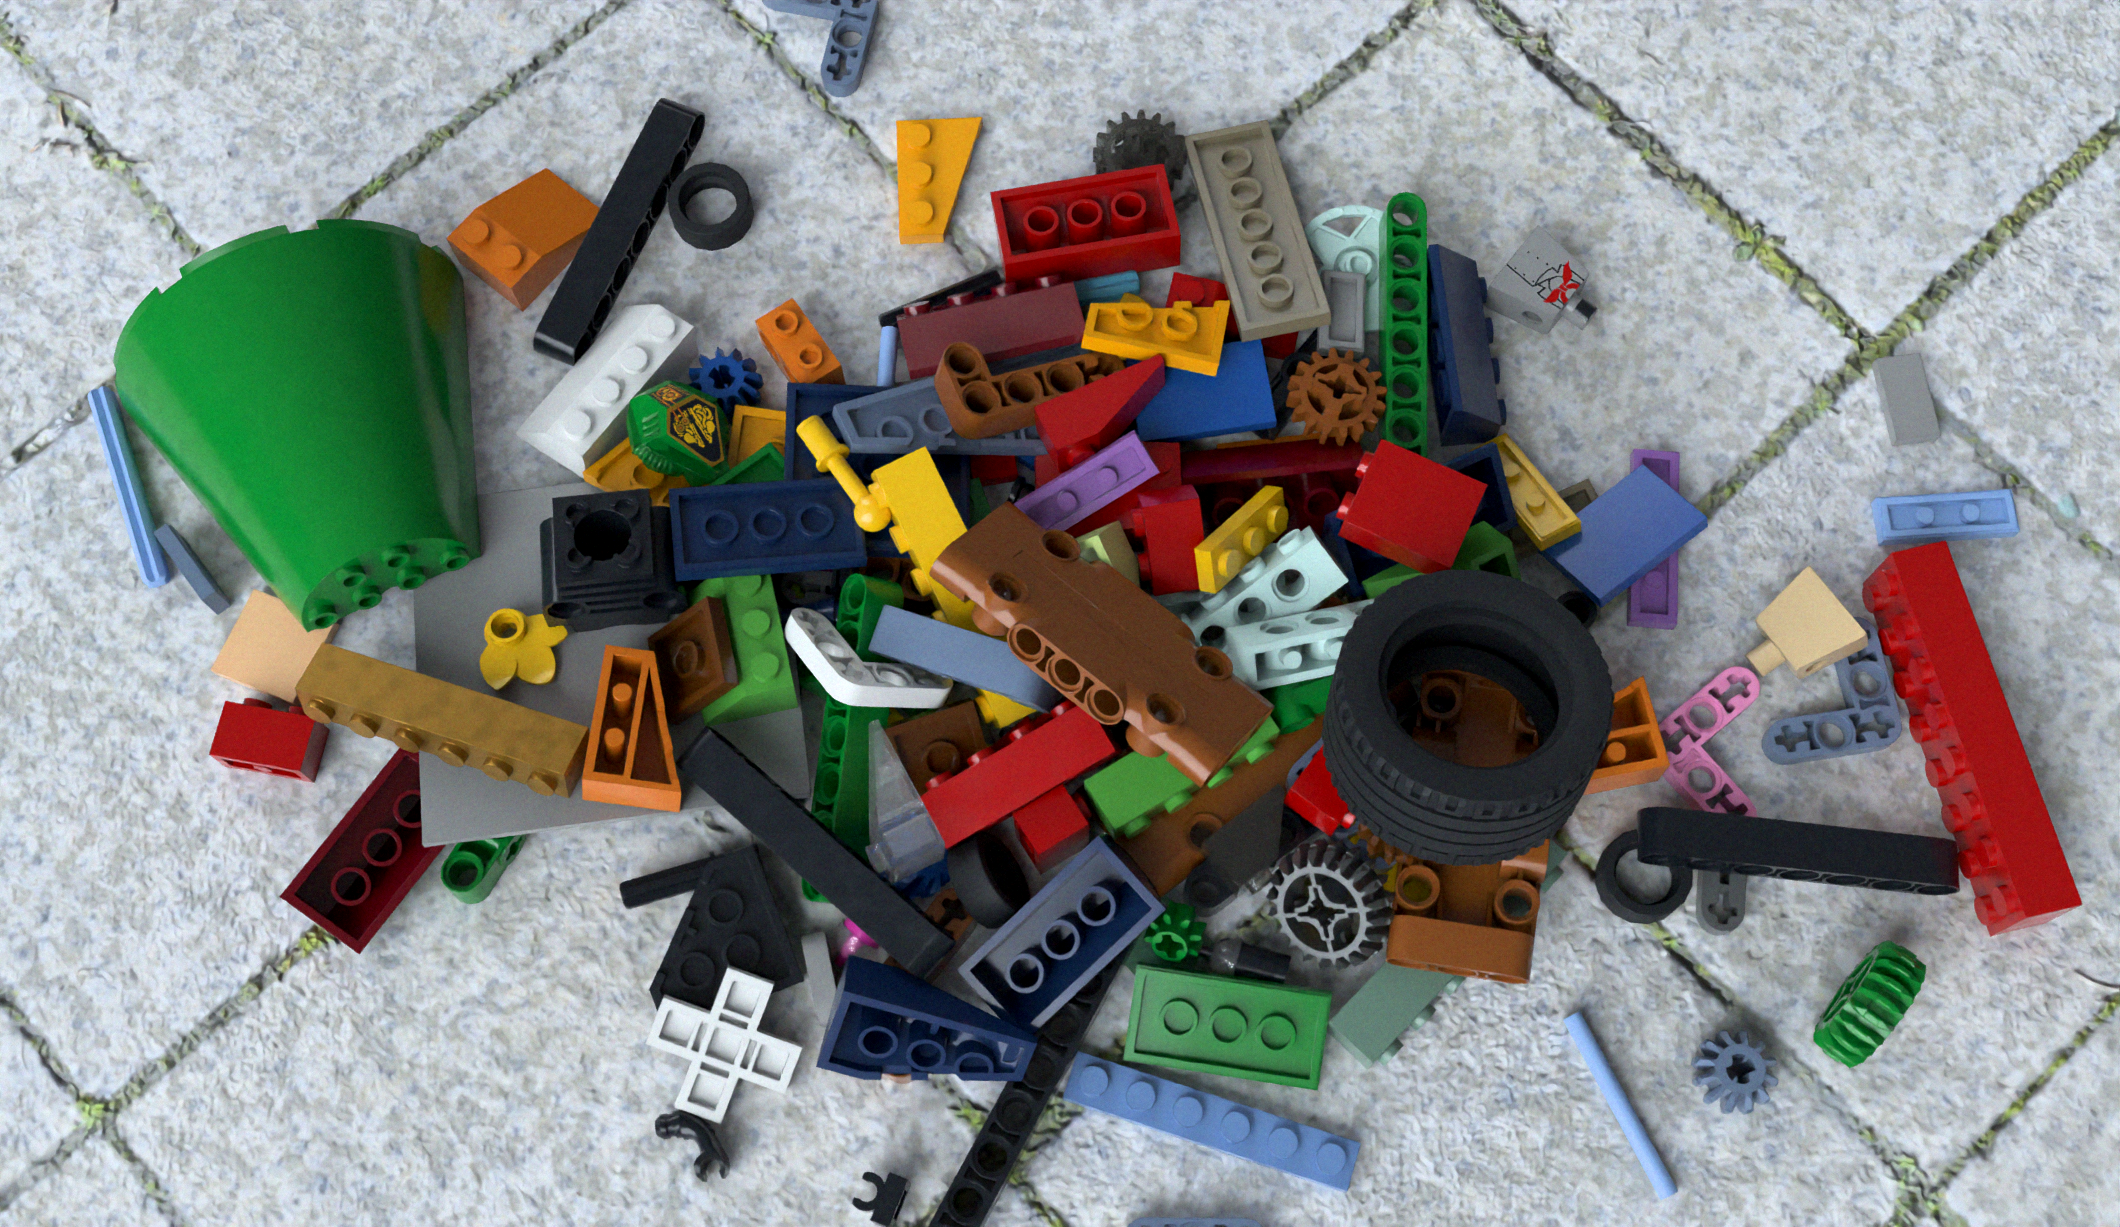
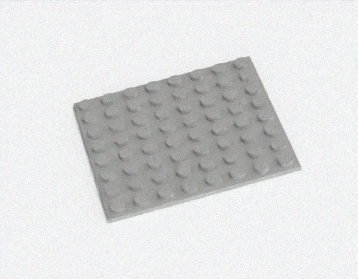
(450, 638)

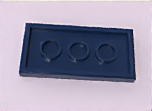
(764, 529)

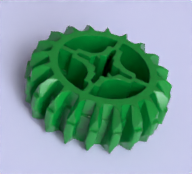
(1869, 1003)

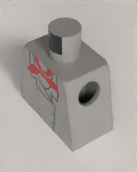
(1541, 286)

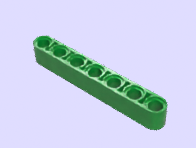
(1403, 325)
(843, 756)

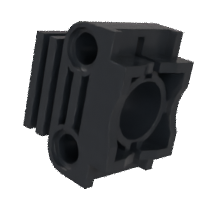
(624, 590)

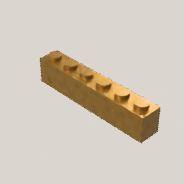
(444, 720)

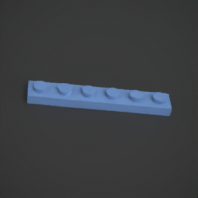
(1212, 1121)

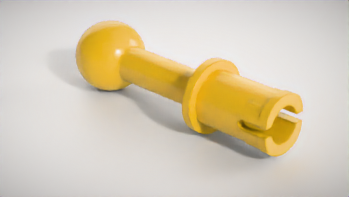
(831, 457)

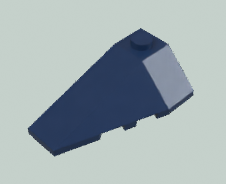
(906, 1026)

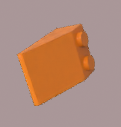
(524, 236)

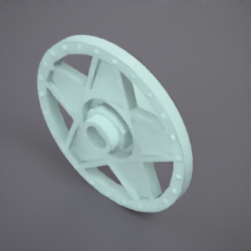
(1353, 253)

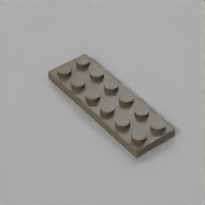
(1256, 231)

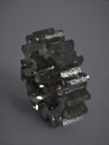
(1144, 144)

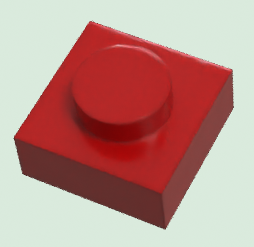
(993, 469)

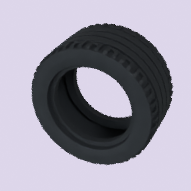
(1484, 628)

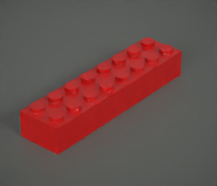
(1969, 741)

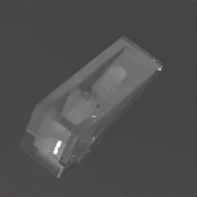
(899, 824)

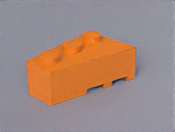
(629, 736)
(1634, 745)

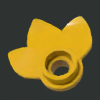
(523, 654)

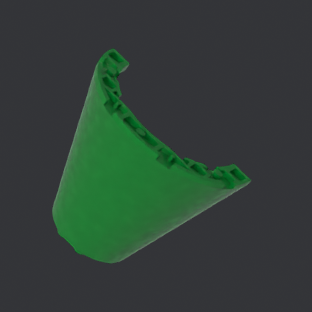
(316, 407)

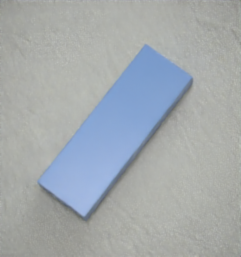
(1945, 517)

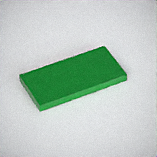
(1227, 1025)

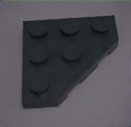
(726, 924)

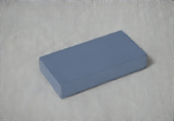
(192, 568)

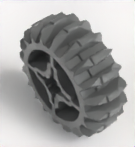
(1338, 890)

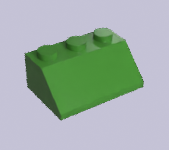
(757, 649)

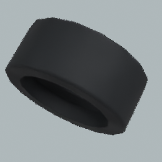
(704, 177)
(987, 879)
(1623, 906)

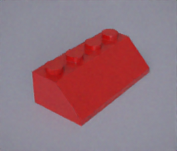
(1087, 226)
(1018, 773)

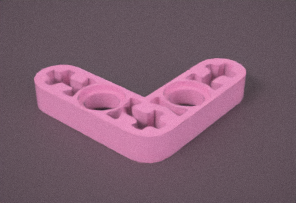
(1693, 757)

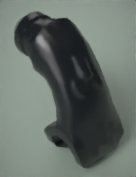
(690, 1126)

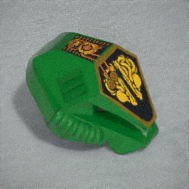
(681, 419)

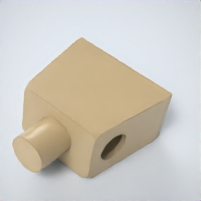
(1805, 629)

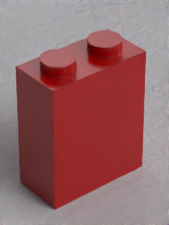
(1410, 508)

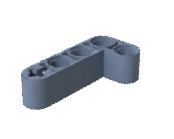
(960, 657)

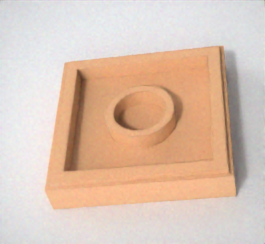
(269, 648)

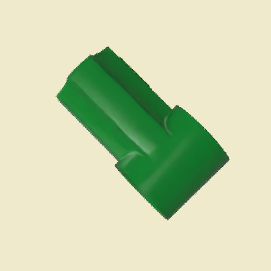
(1298, 703)

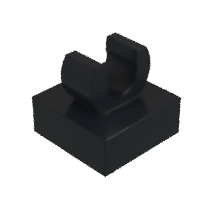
(888, 1201)

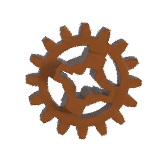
(1314, 402)

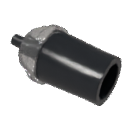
(1246, 959)

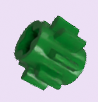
(1176, 932)

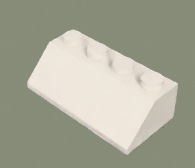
(590, 404)

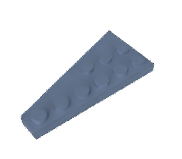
(914, 417)

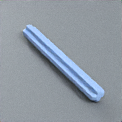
(129, 487)

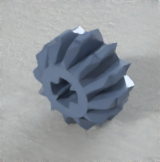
(1734, 1091)

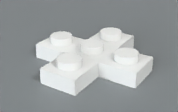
(724, 1044)

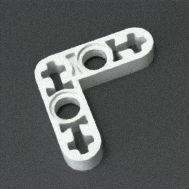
(857, 681)

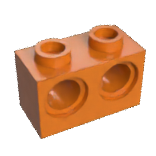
(798, 346)

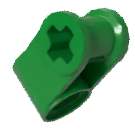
(488, 857)

